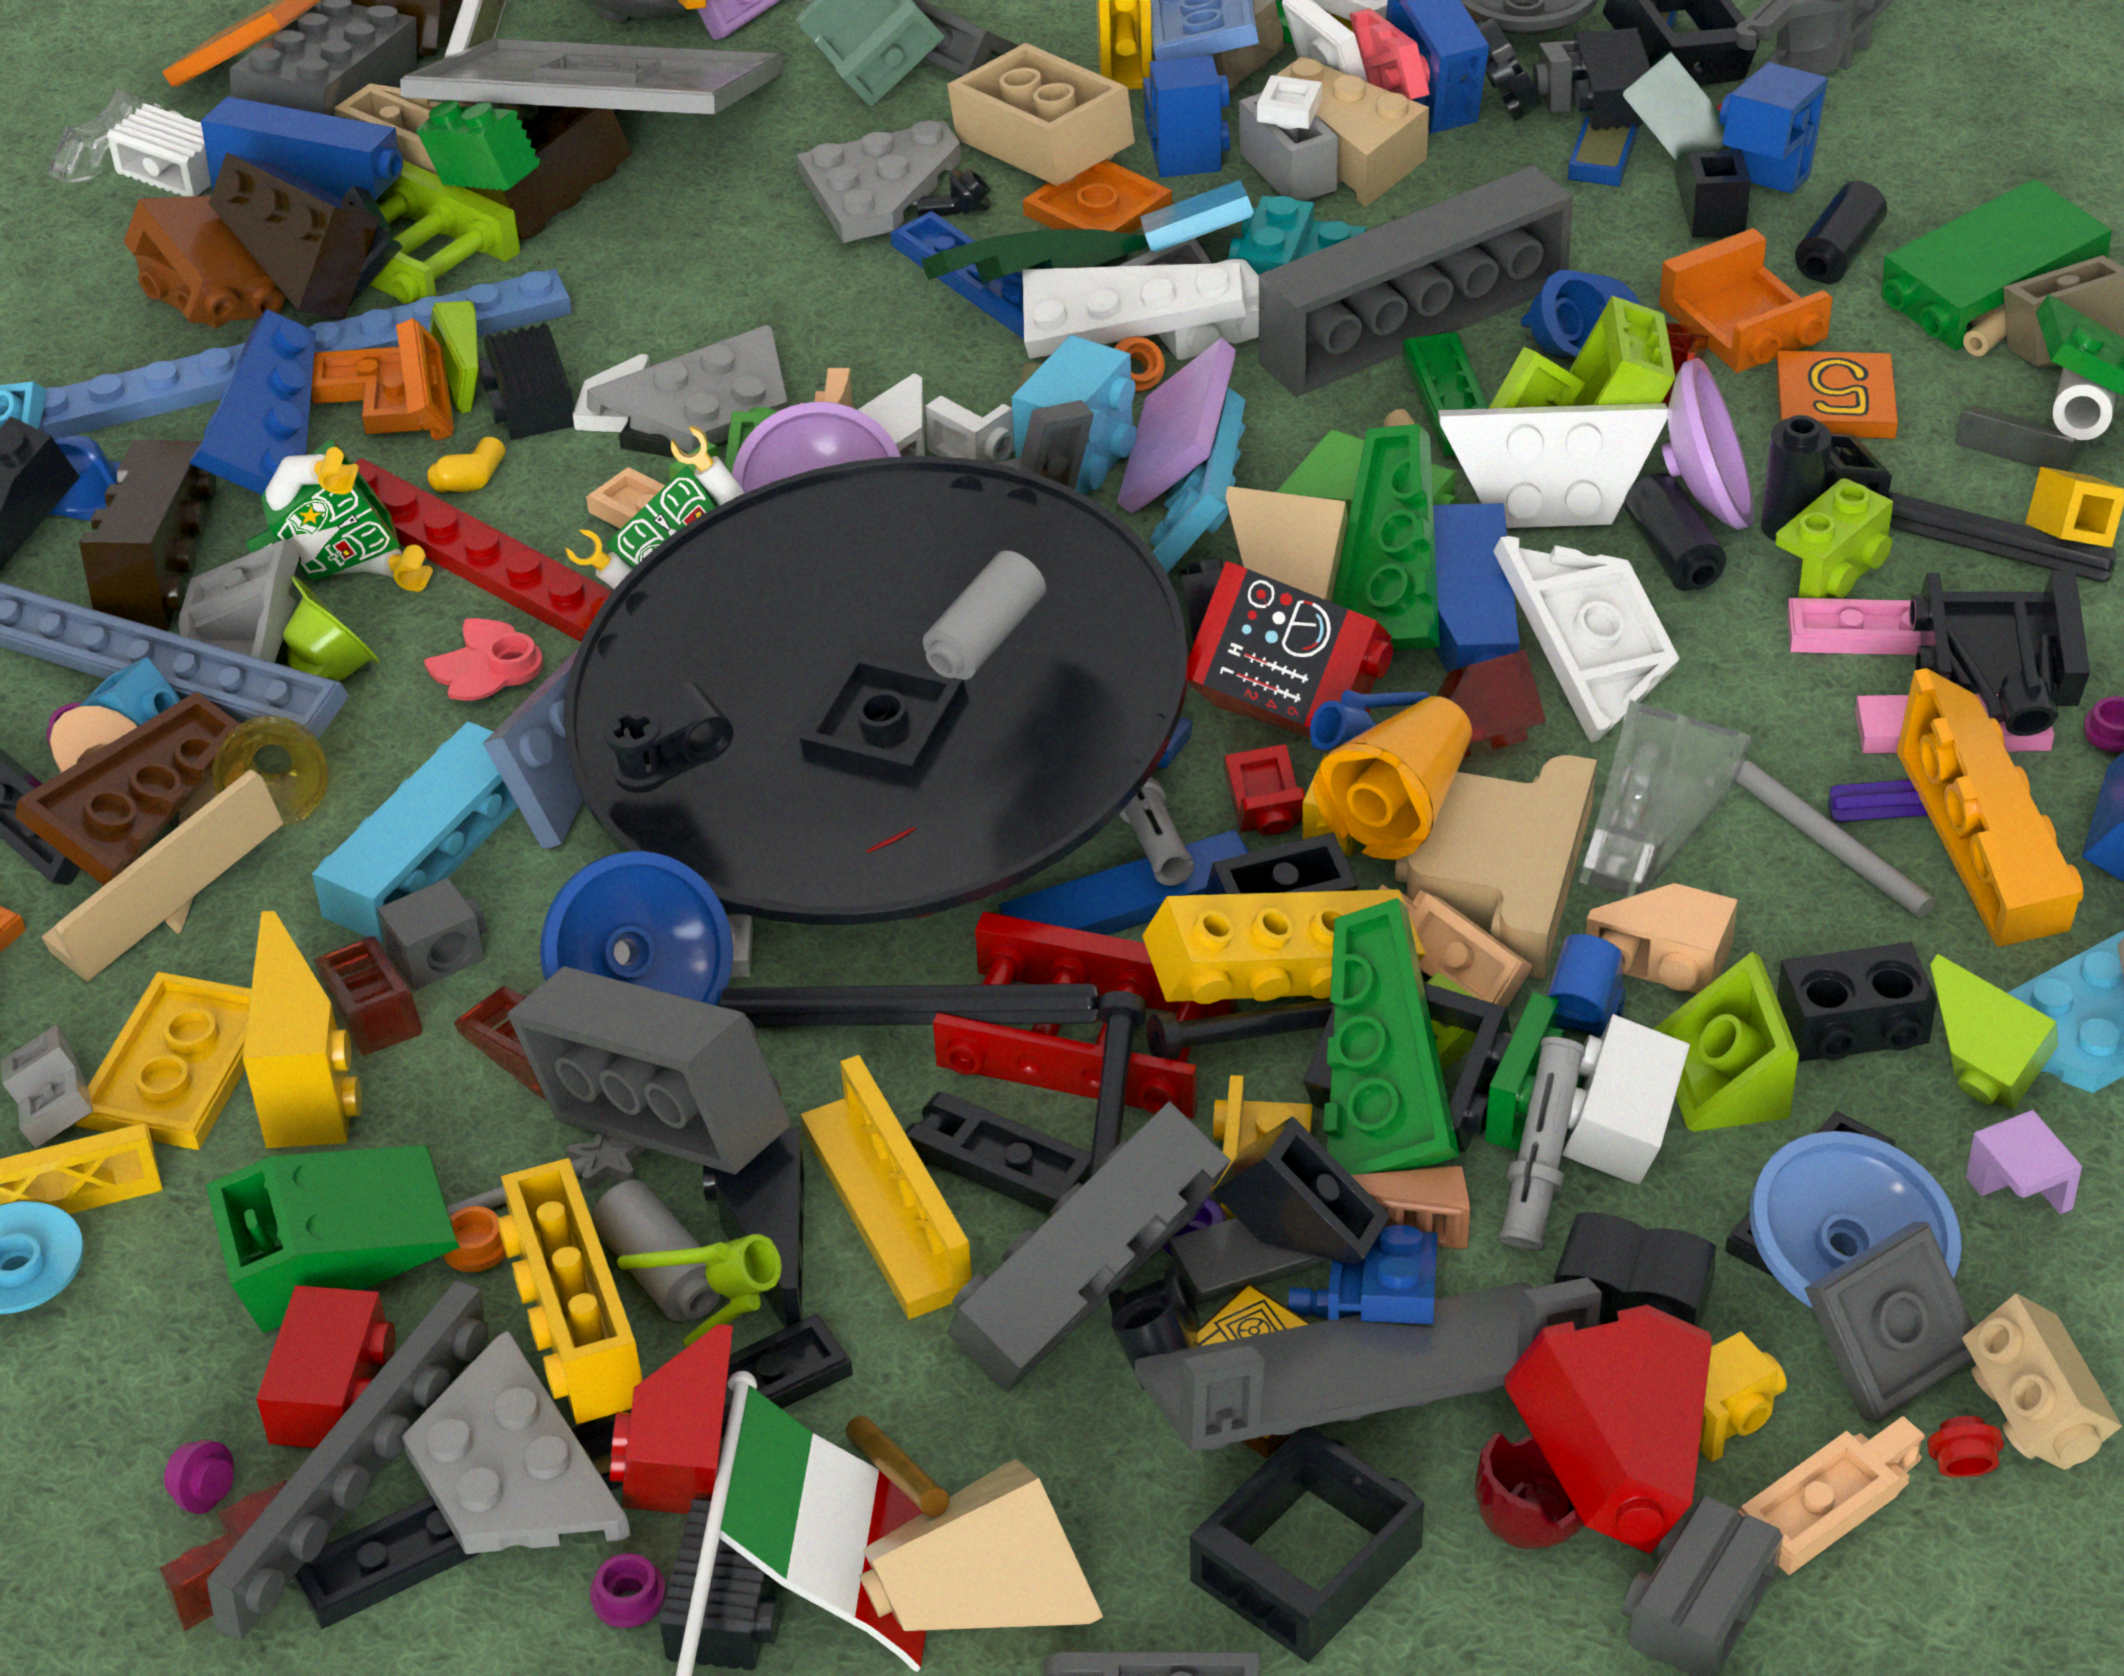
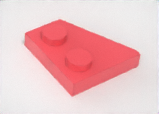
(1390, 56)

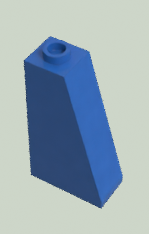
(310, 145)
(1472, 589)

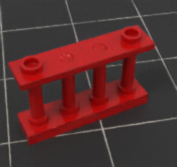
(1046, 953)

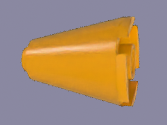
(1394, 778)

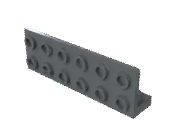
(1356, 1366)

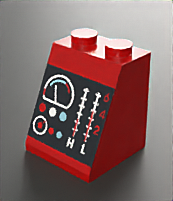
(1282, 651)

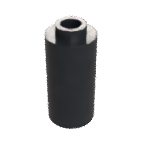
(1841, 232)
(1794, 470)
(1675, 532)

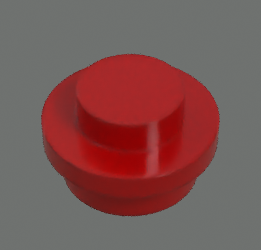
(1966, 1447)

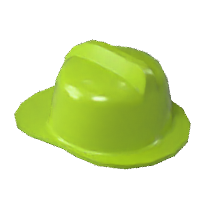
(321, 642)

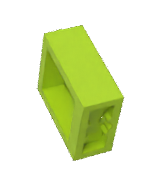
(1625, 357)

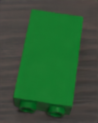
(1966, 263)

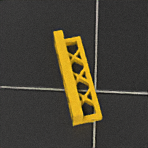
(84, 1171)
(879, 1182)

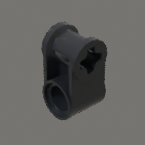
(669, 733)
(1155, 1317)

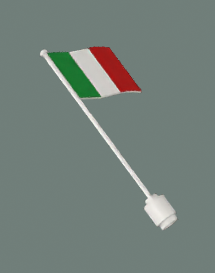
(800, 1517)

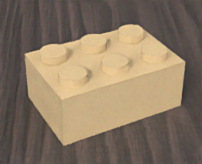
(1041, 113)

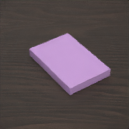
(1177, 426)

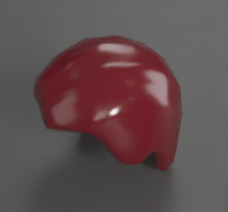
(1522, 1495)

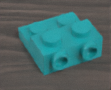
(1284, 232)

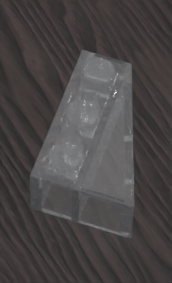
(1658, 795)

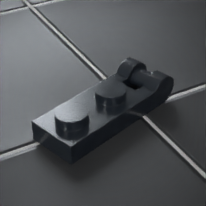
(997, 1152)

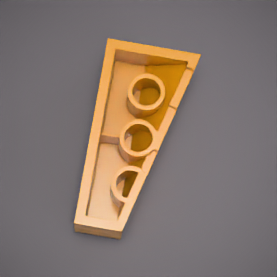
(1985, 813)

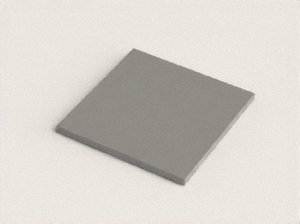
(595, 76)

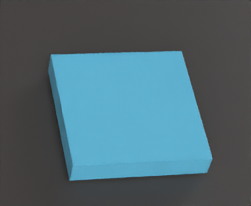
(1196, 216)

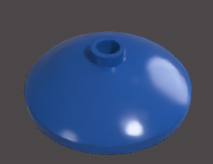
(657, 908)

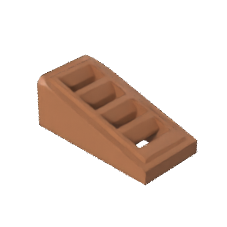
(1424, 1199)

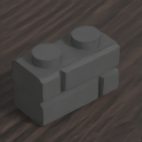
(1703, 1587)

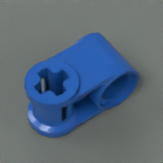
(1588, 984)

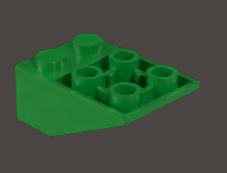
(327, 1223)

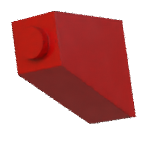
(1619, 1417)

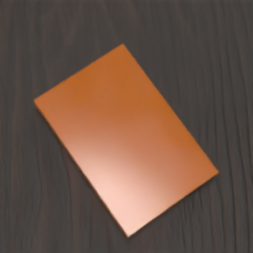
(236, 39)

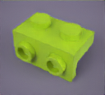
(1838, 539)

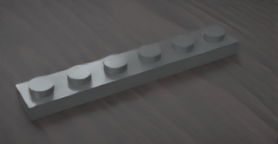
(345, 1462)

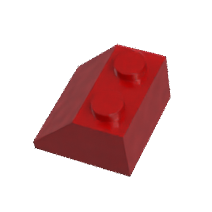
(673, 1435)

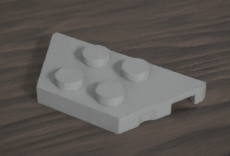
(698, 389)
(508, 1460)

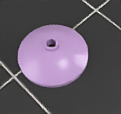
(808, 439)
(1707, 447)

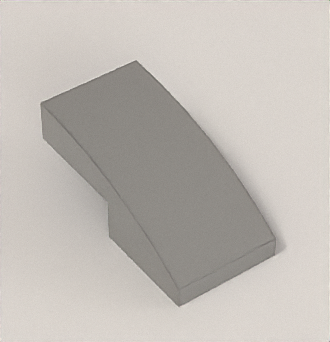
(46, 1086)

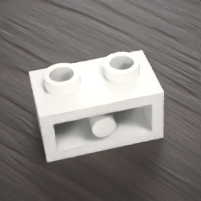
(1624, 1098)

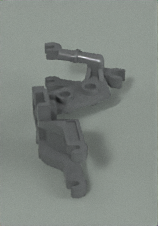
(1812, 33)

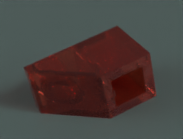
(1496, 698)

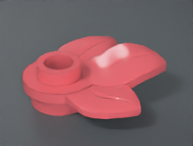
(490, 661)

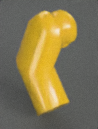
(467, 471)

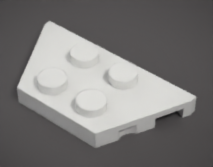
(1554, 460)
(1591, 628)

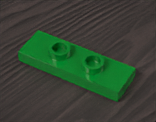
(1442, 378)

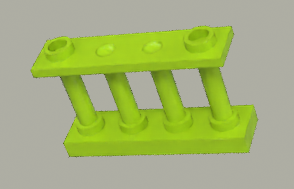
(444, 210)

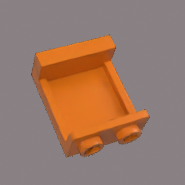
(1740, 303)

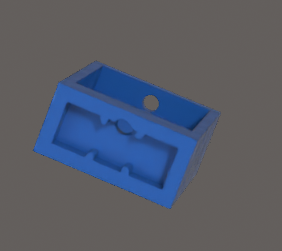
(1452, 49)

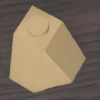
(1289, 537)
(982, 1562)

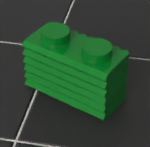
(477, 146)

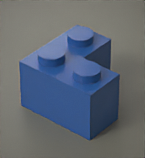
(1185, 115)
(1775, 124)

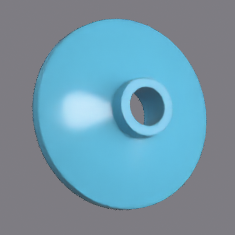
(37, 1254)

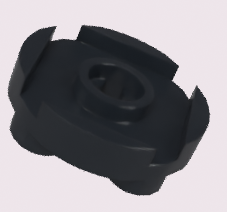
(1506, 72)

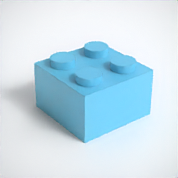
(1104, 383)

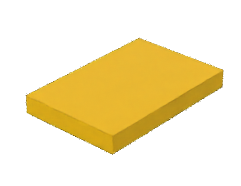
(173, 1061)

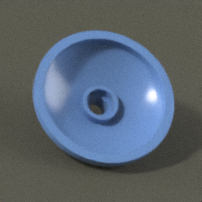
(1845, 1196)

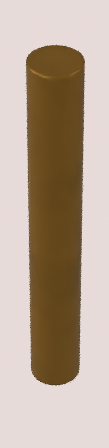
(897, 1466)

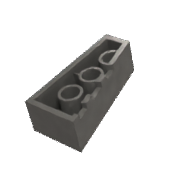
(1086, 1247)

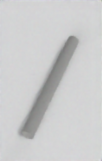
(1836, 840)

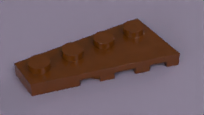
(128, 791)

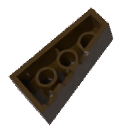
(147, 533)

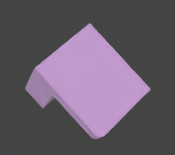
(2027, 1159)

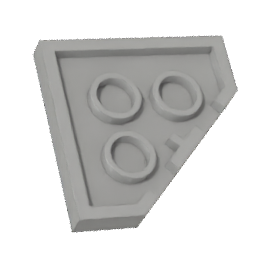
(874, 179)

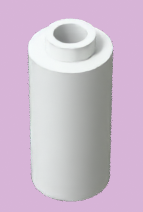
(2082, 406)

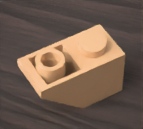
(1669, 934)

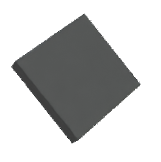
(1893, 1320)

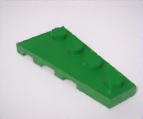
(1385, 1064)

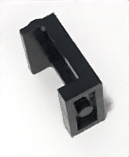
(1988, 632)

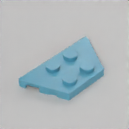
(2088, 1006)

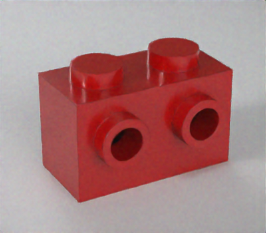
(322, 1362)

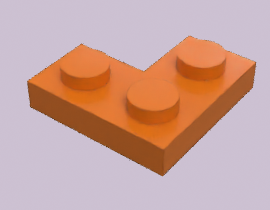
(367, 376)

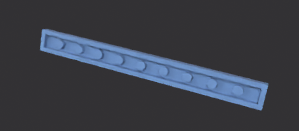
(202, 377)

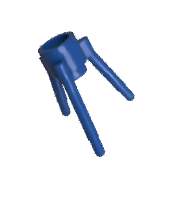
(1343, 720)

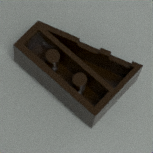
(574, 152)
(296, 232)

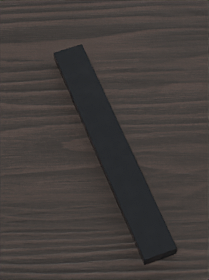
(420, 1544)

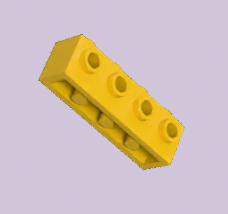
(1252, 943)
(573, 1291)

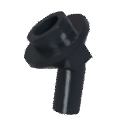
(967, 193)

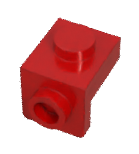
(1264, 790)

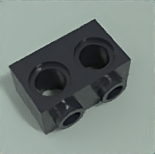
(1856, 1001)

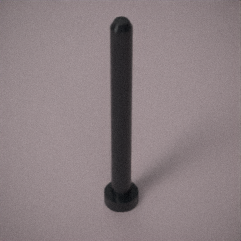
(1121, 1013)
(1169, 1036)

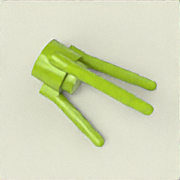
(733, 1269)

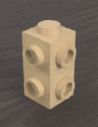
(2040, 1384)

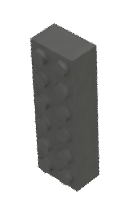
(1412, 279)

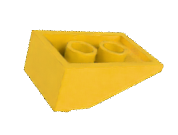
(294, 1049)

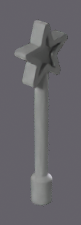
(590, 1160)

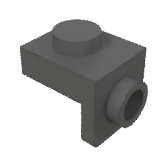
(1554, 75)

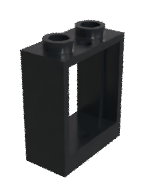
(1712, 45)
(1472, 1092)
(1270, 1595)

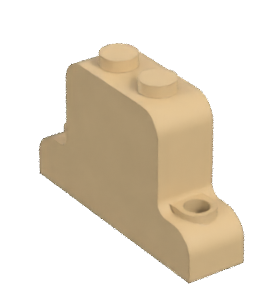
(1508, 853)

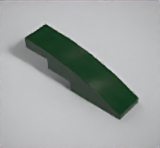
(1034, 250)

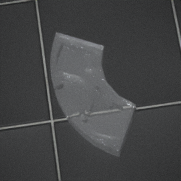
(87, 146)

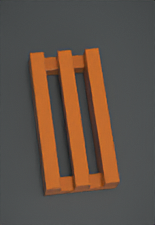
(425, 379)

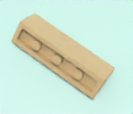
(165, 877)

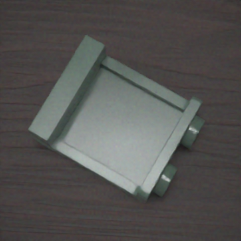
(870, 40)

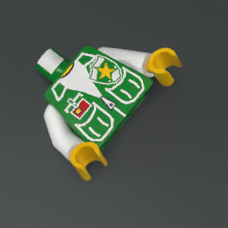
(671, 509)
(335, 521)

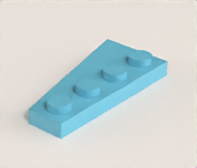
(1199, 497)

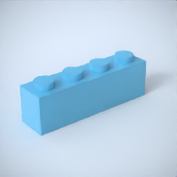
(416, 833)

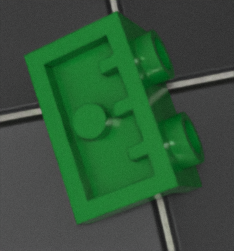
(1516, 1073)

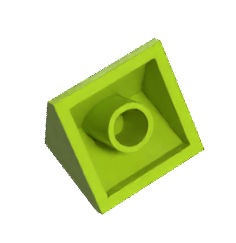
(1738, 1053)

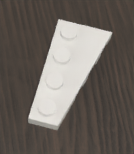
(1126, 301)

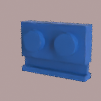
(1391, 1282)

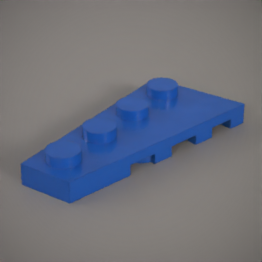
(262, 406)

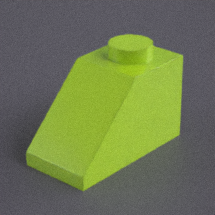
(1990, 1035)

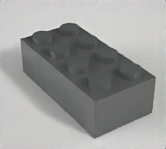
(328, 57)
(651, 1068)

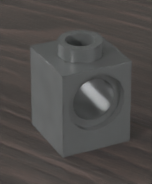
(433, 933)

